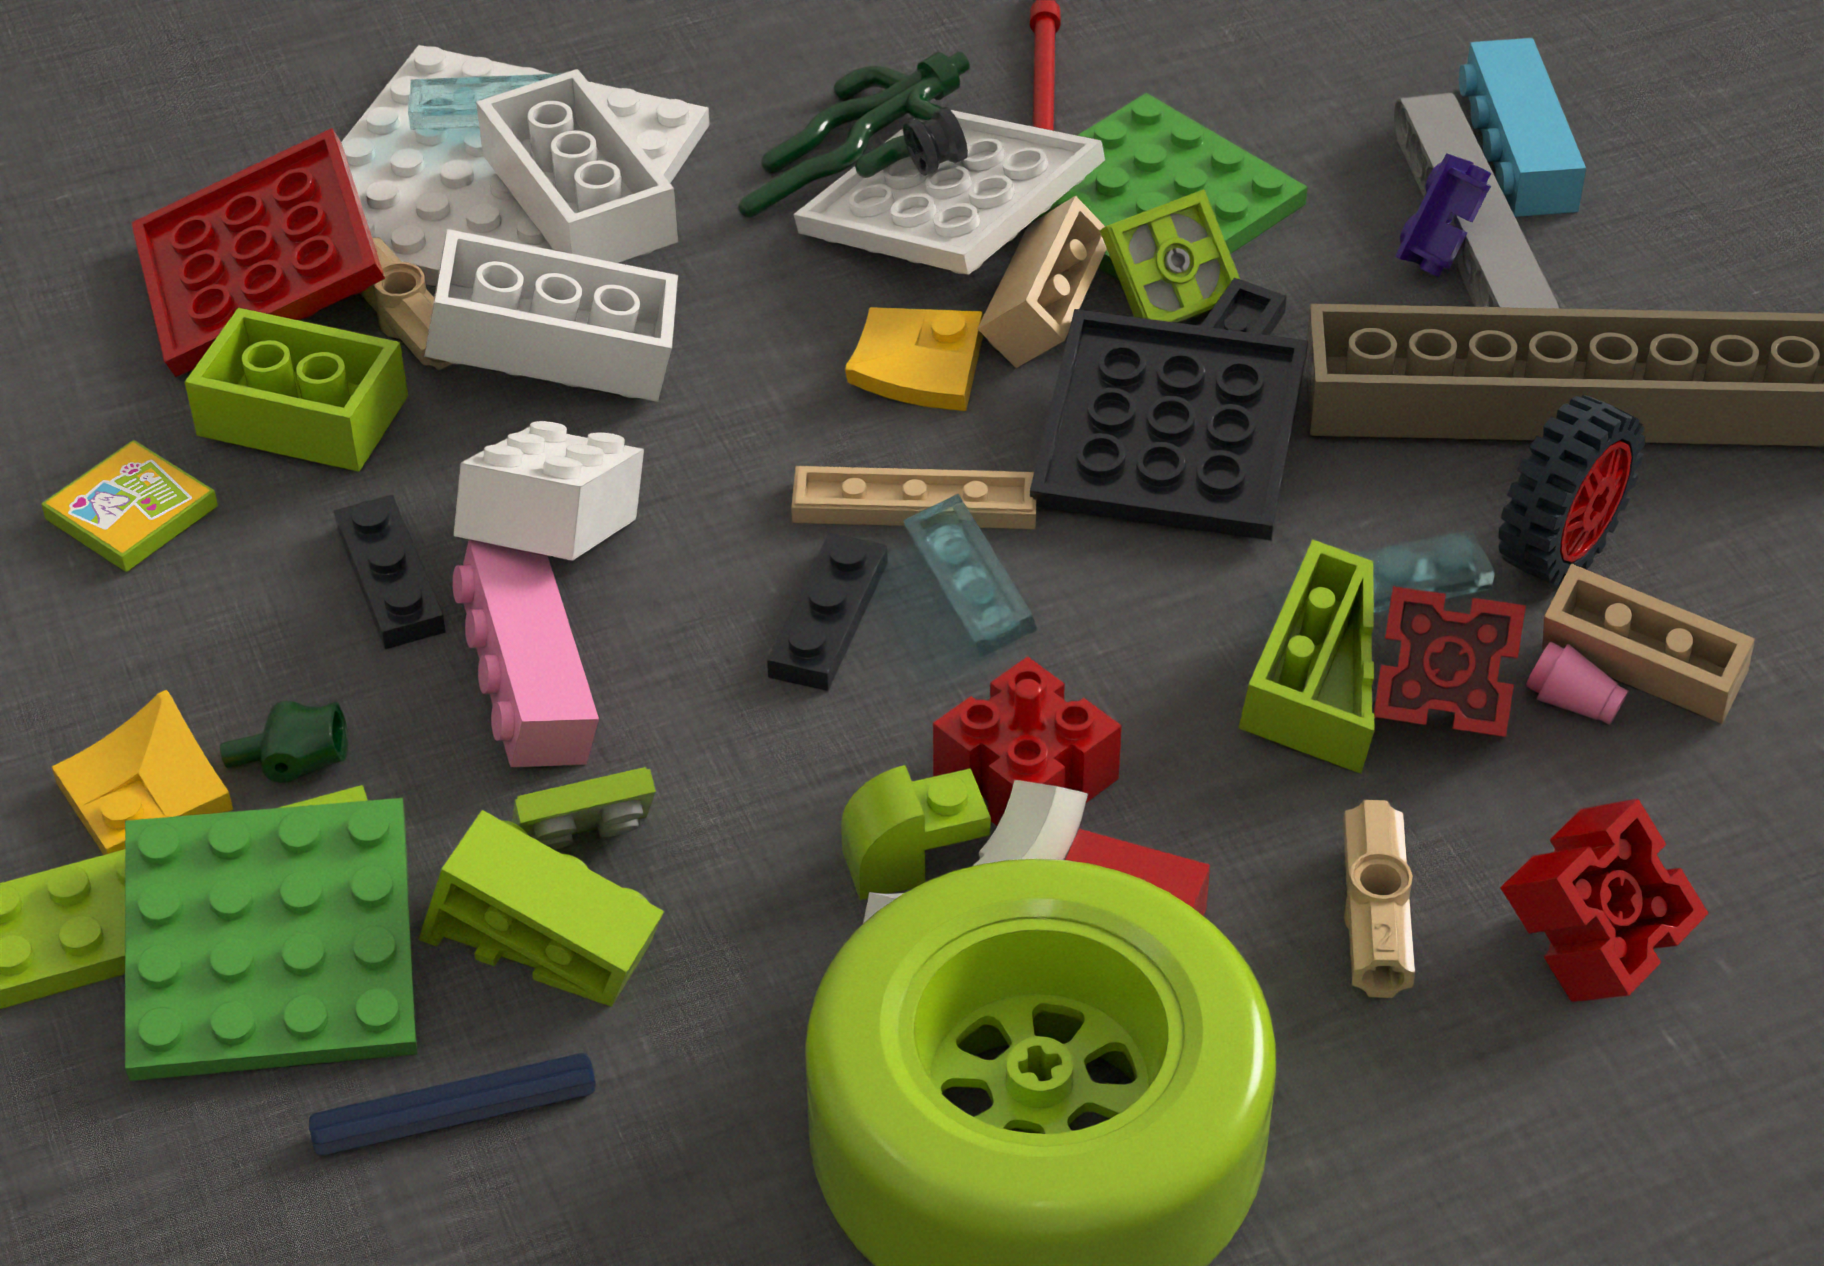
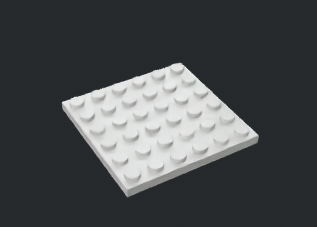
(439, 180)

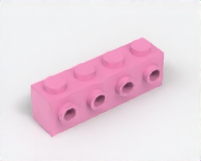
(526, 656)

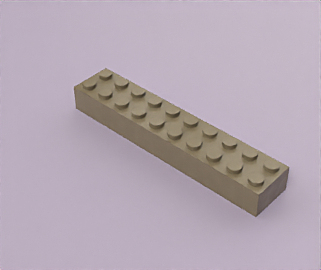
(1513, 368)

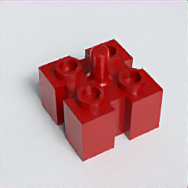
(1449, 661)
(1028, 737)
(1604, 901)

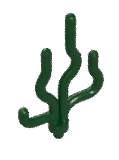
(902, 95)

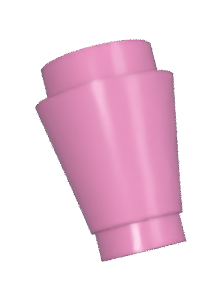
(1575, 684)

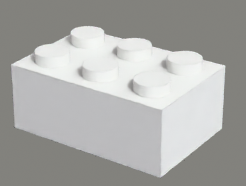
(549, 491)

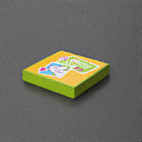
(129, 505)

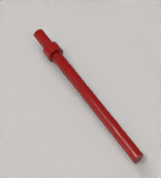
(1044, 22)

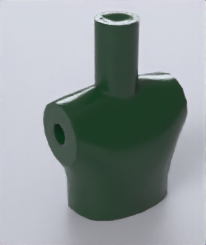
(293, 741)

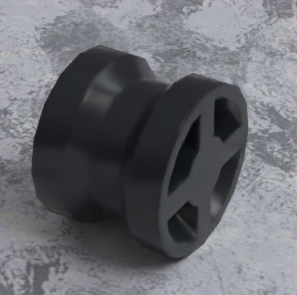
(935, 141)

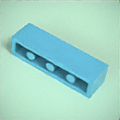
(1523, 127)

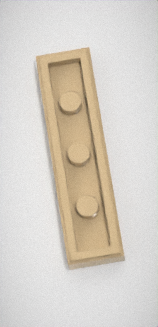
(896, 494)

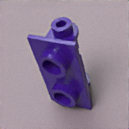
(1451, 189)

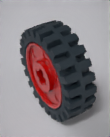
(1571, 489)

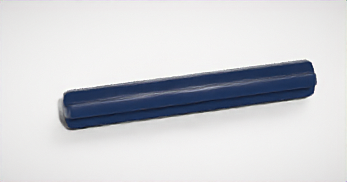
(451, 1104)

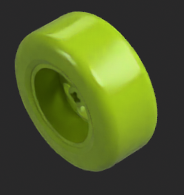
(1064, 972)

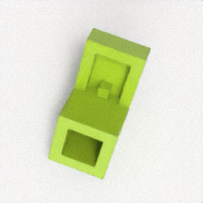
(897, 819)

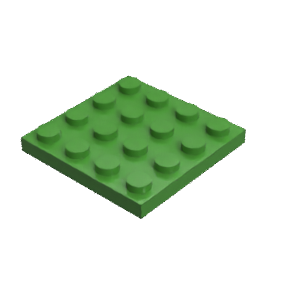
(1164, 156)
(267, 939)

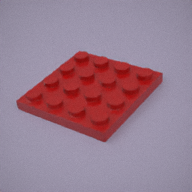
(261, 241)

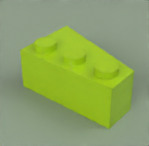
(1318, 663)
(539, 910)

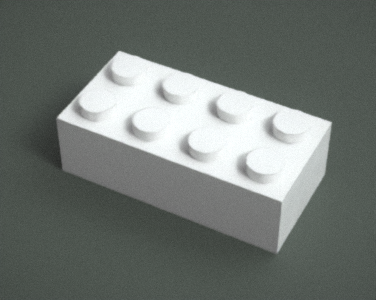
(577, 170)
(552, 316)

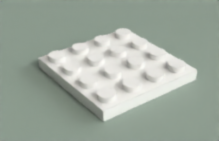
(961, 209)

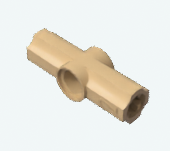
(402, 303)
(1378, 899)

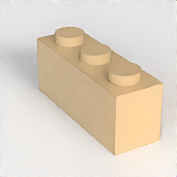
(1044, 283)
(1649, 643)

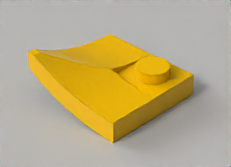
(918, 356)
(141, 772)

